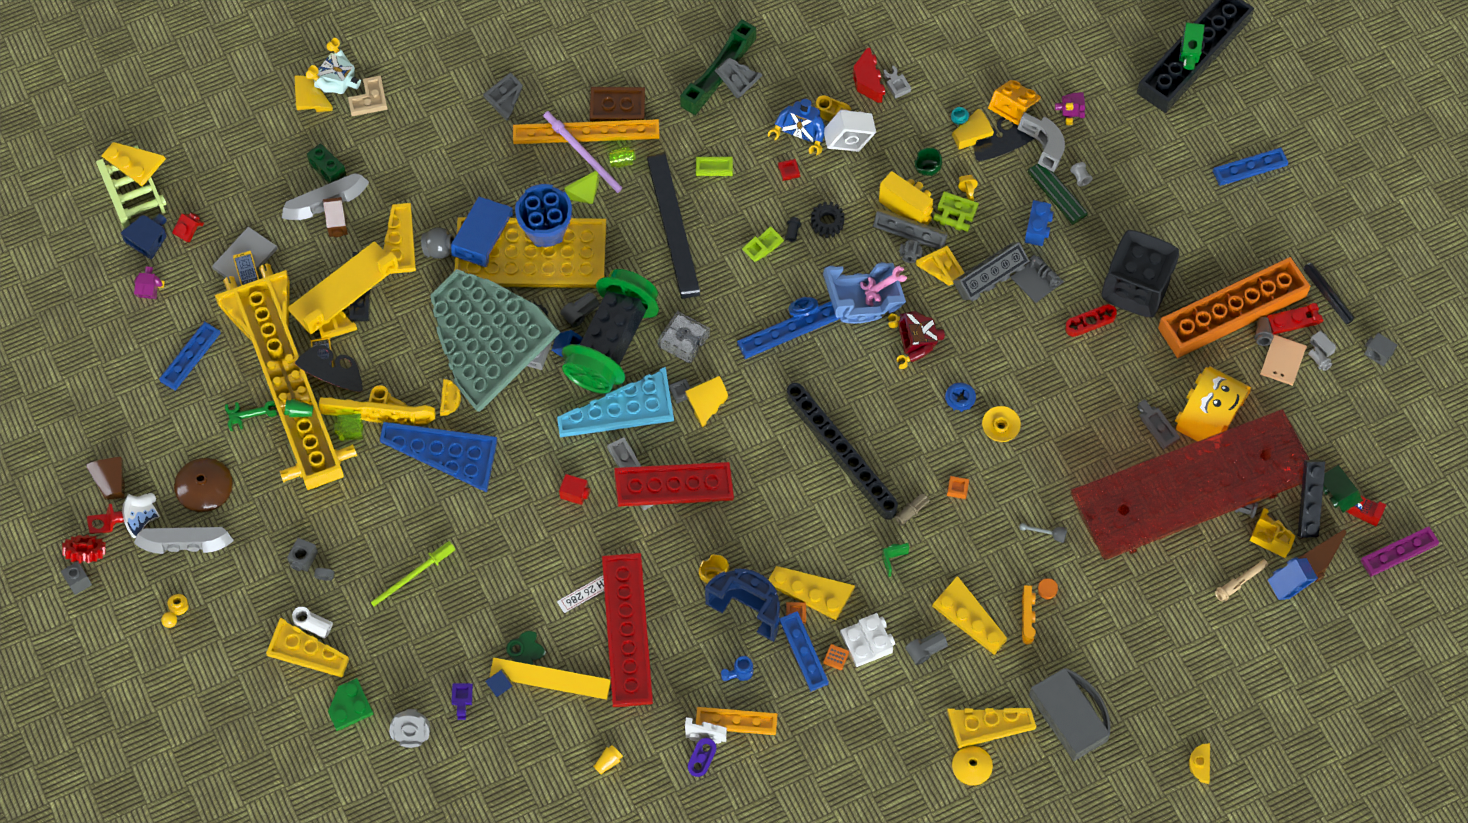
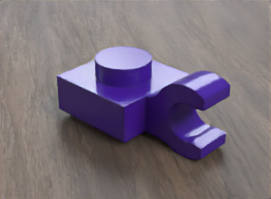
(461, 696)

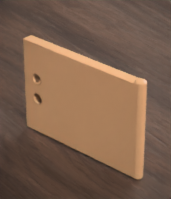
(1283, 360)

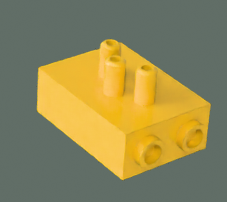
(906, 198)

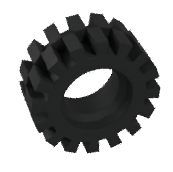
(830, 210)

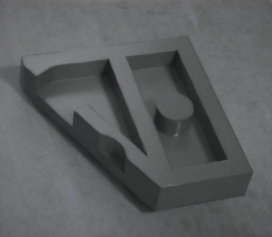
(737, 77)
(504, 95)

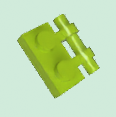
(956, 206)

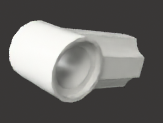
(313, 622)

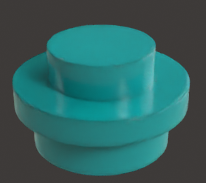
(959, 115)

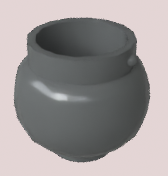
(437, 243)

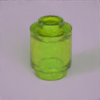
(622, 157)

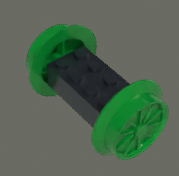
(624, 305)

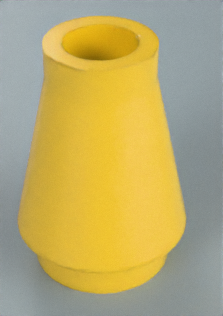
(608, 759)

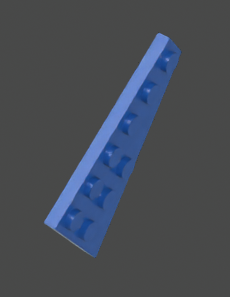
(454, 453)

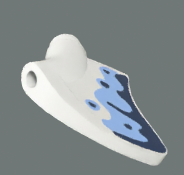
(138, 512)

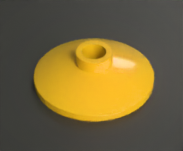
(1001, 416)
(972, 774)

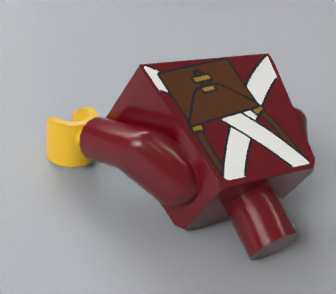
(917, 335)

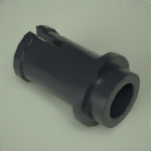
(792, 230)

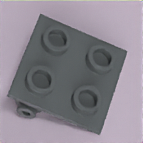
(1037, 279)

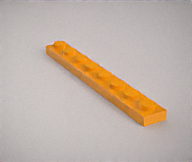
(587, 131)

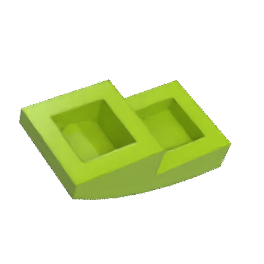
(763, 245)

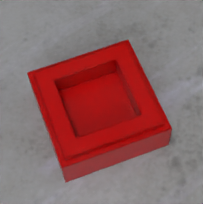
(789, 169)

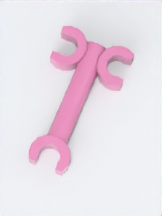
(873, 288)

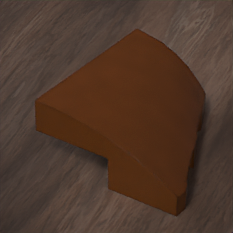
(108, 477)

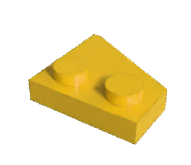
(941, 265)
(337, 326)

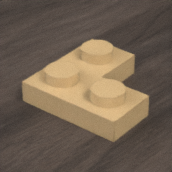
(372, 101)

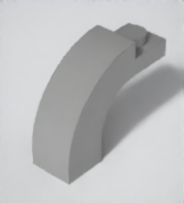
(1048, 135)

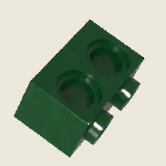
(326, 164)

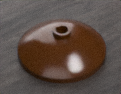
(205, 494)

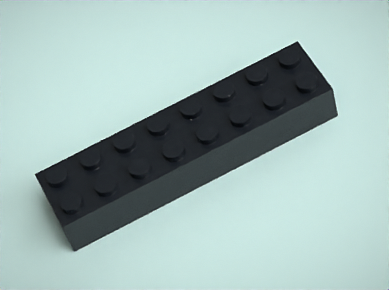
(1169, 79)

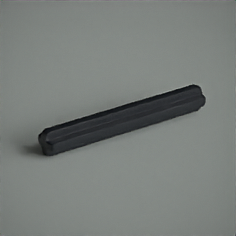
(1328, 293)

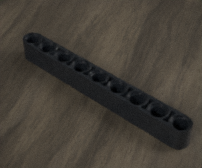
(673, 226)
(845, 458)

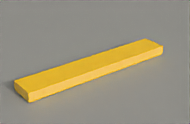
(552, 678)

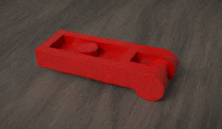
(1295, 319)

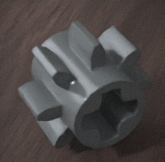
(910, 251)

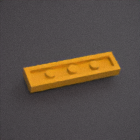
(739, 720)

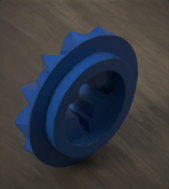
(803, 307)
(957, 389)

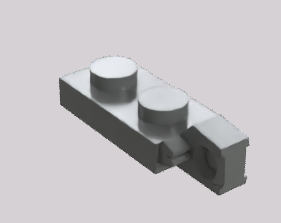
(1157, 425)

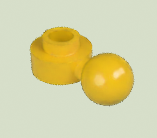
(170, 619)

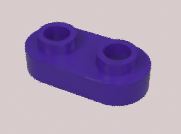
(702, 757)

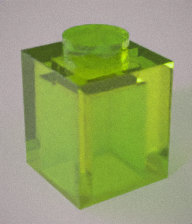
(349, 427)

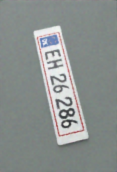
(582, 594)

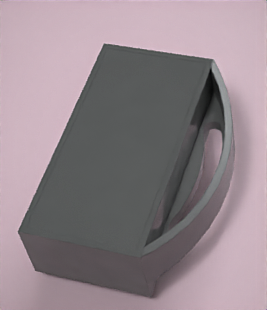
(1071, 712)

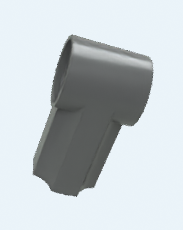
(576, 312)
(922, 649)

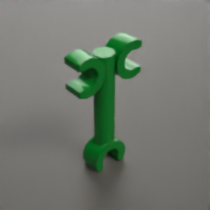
(236, 415)

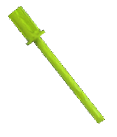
(435, 557)

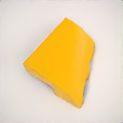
(309, 96)
(974, 129)
(707, 398)
(1272, 535)

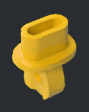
(967, 184)

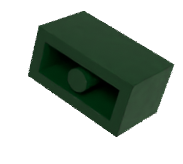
(1340, 489)

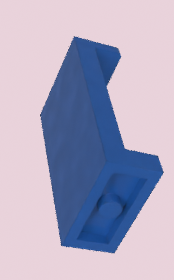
(481, 231)

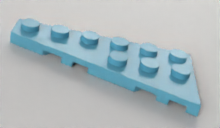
(629, 406)

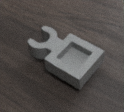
(897, 84)

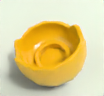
(713, 566)

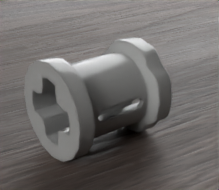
(1081, 174)

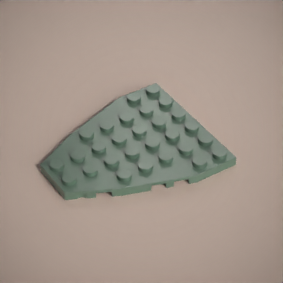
(487, 334)

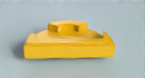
(450, 398)
(1200, 763)

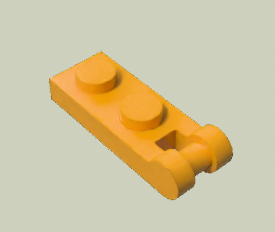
(1028, 615)

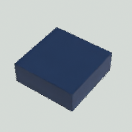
(499, 683)

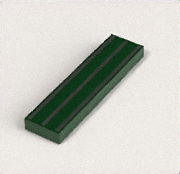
(1058, 193)

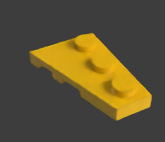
(133, 162)

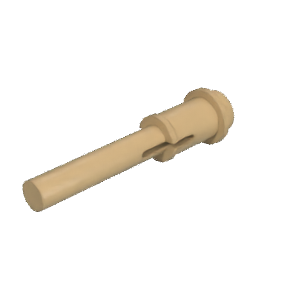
(1235, 584)

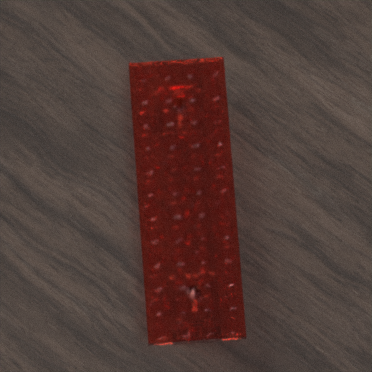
(1191, 484)

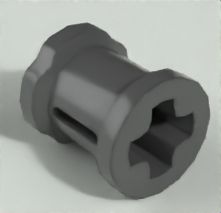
(1249, 509)

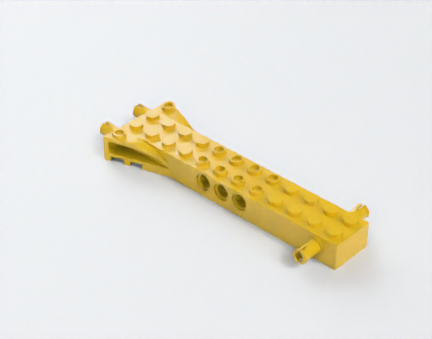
(263, 317)

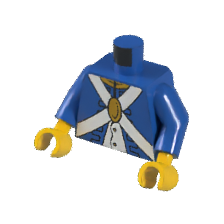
(803, 122)

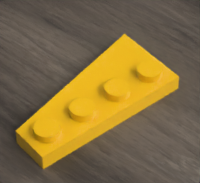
(401, 238)
(818, 592)
(299, 648)
(986, 725)

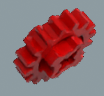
(83, 548)

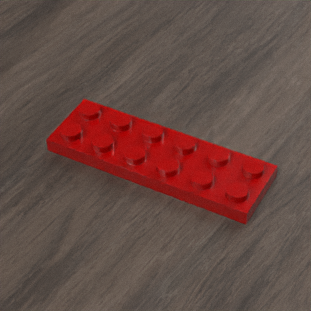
(673, 484)

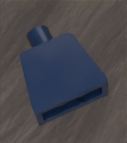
(145, 235)

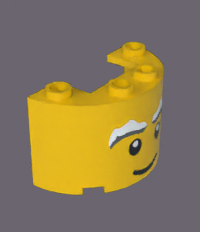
(1211, 404)

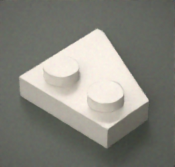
(696, 732)

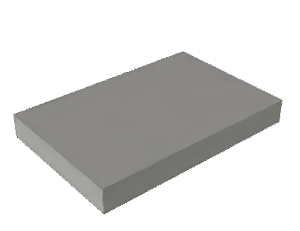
(248, 241)

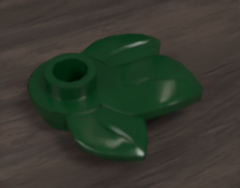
(528, 648)

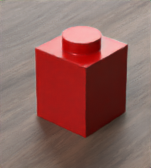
(574, 489)

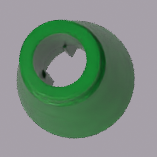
(298, 409)

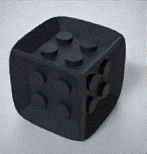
(1140, 273)

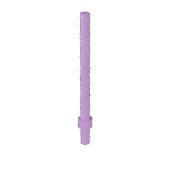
(558, 127)

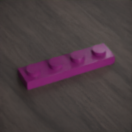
(1399, 551)

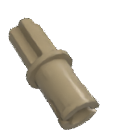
(911, 509)

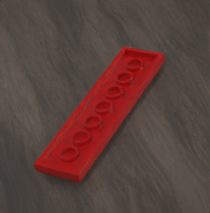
(627, 630)

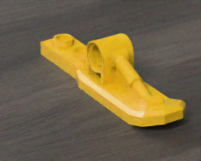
(379, 409)

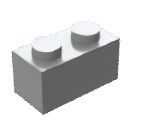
(1325, 345)

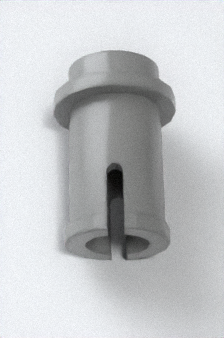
(1323, 362)

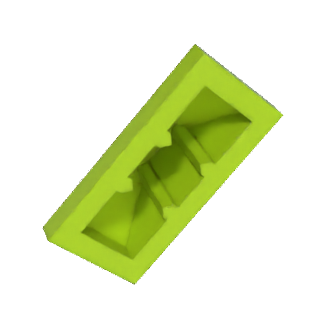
(584, 188)

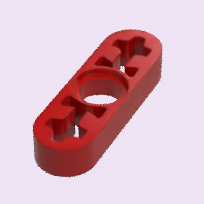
(1095, 313)

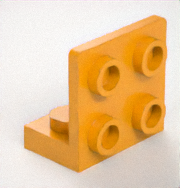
(1013, 101)

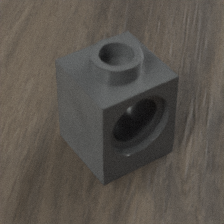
(1380, 349)
(302, 547)
(76, 578)

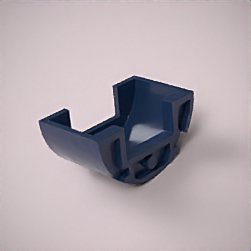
(750, 589)

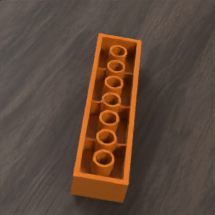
(1233, 307)

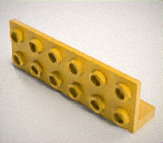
(343, 287)

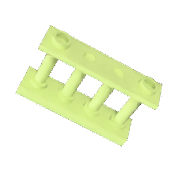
(119, 199)

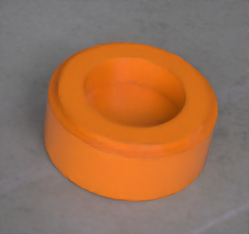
(1047, 588)

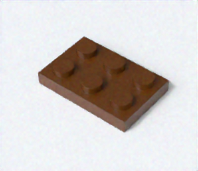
(617, 104)

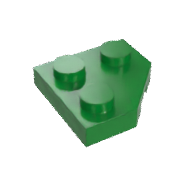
(349, 705)

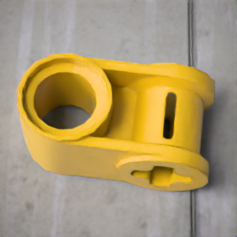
(833, 107)

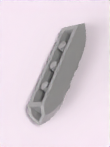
(312, 202)
(175, 539)

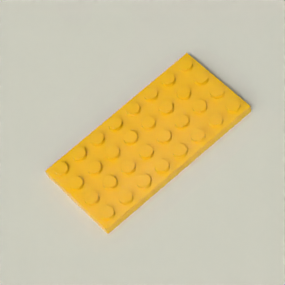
(519, 263)

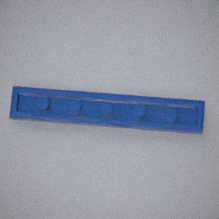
(786, 331)

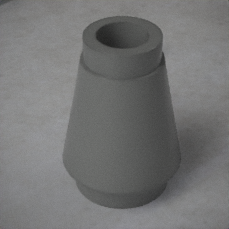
(1263, 332)

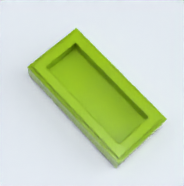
(714, 166)

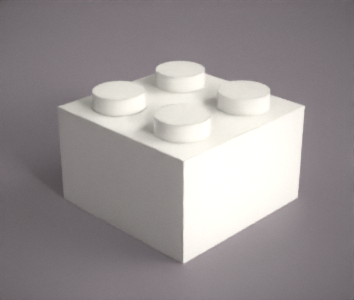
(849, 130)

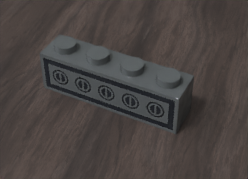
(990, 271)

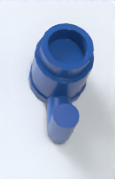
(742, 670)

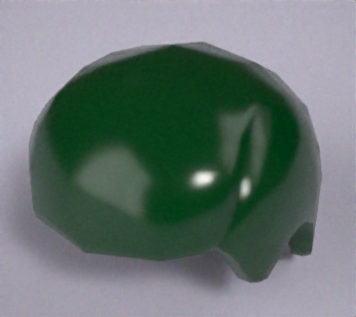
(928, 161)

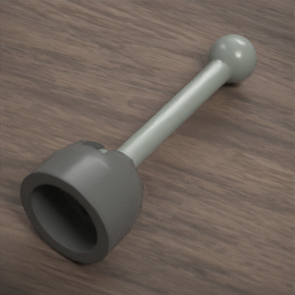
(1058, 533)

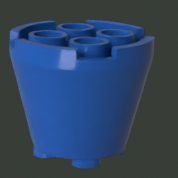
(544, 214)

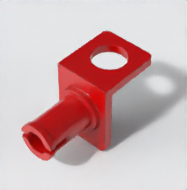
(108, 519)

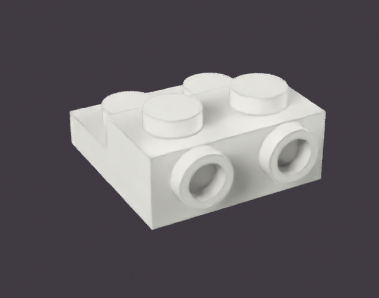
(868, 640)

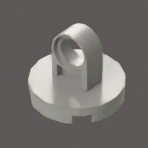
(409, 728)

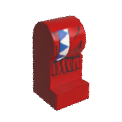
(1368, 511)

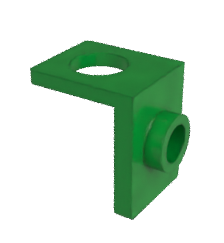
(893, 551)

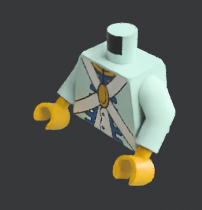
(335, 73)

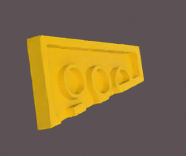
(966, 612)

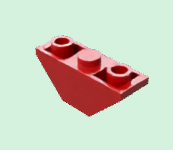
(867, 77)

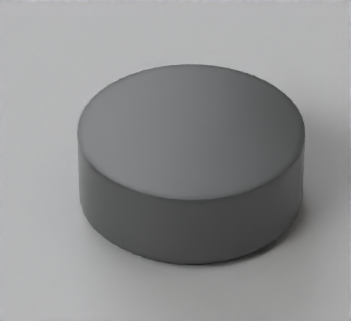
(324, 574)

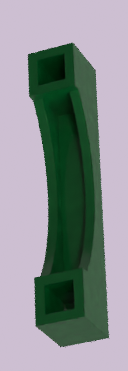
(701, 90)

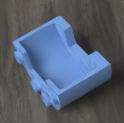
(849, 297)

